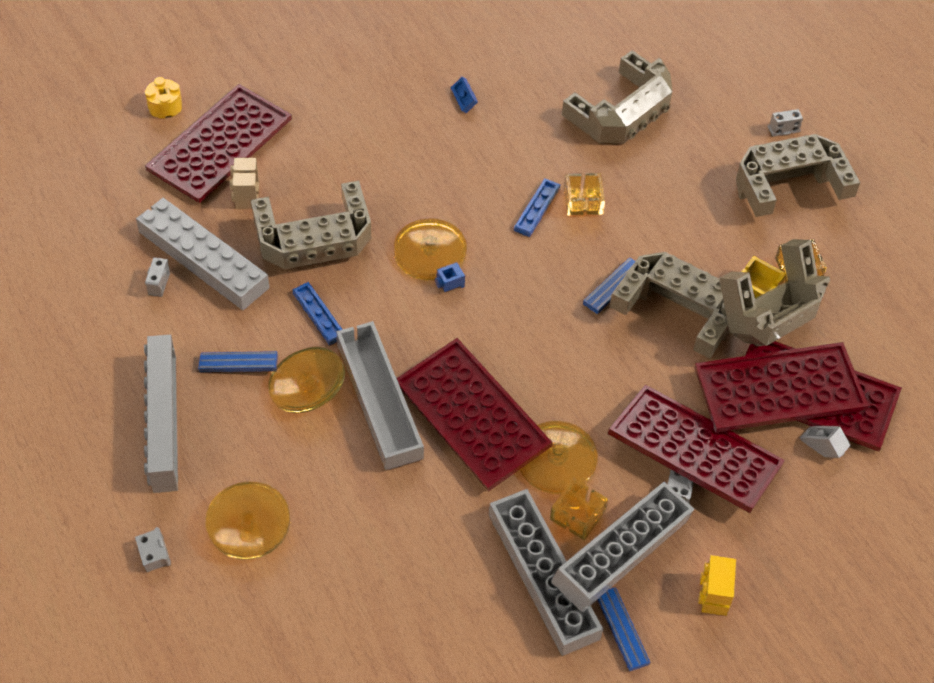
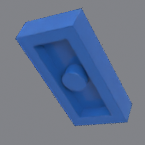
(464, 94)

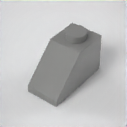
(826, 440)

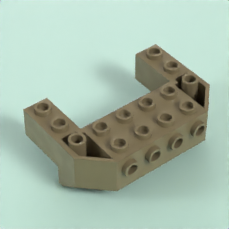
(634, 113)
(792, 159)
(314, 238)
(681, 284)
(780, 309)

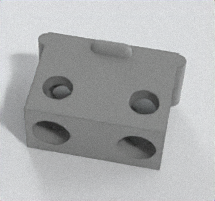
(785, 122)
(157, 277)
(680, 485)
(153, 550)

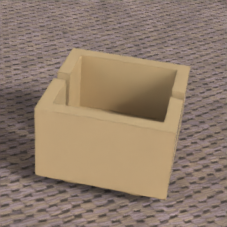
(244, 182)

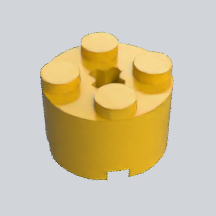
(163, 98)

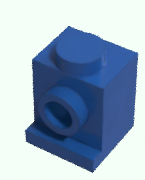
(450, 277)

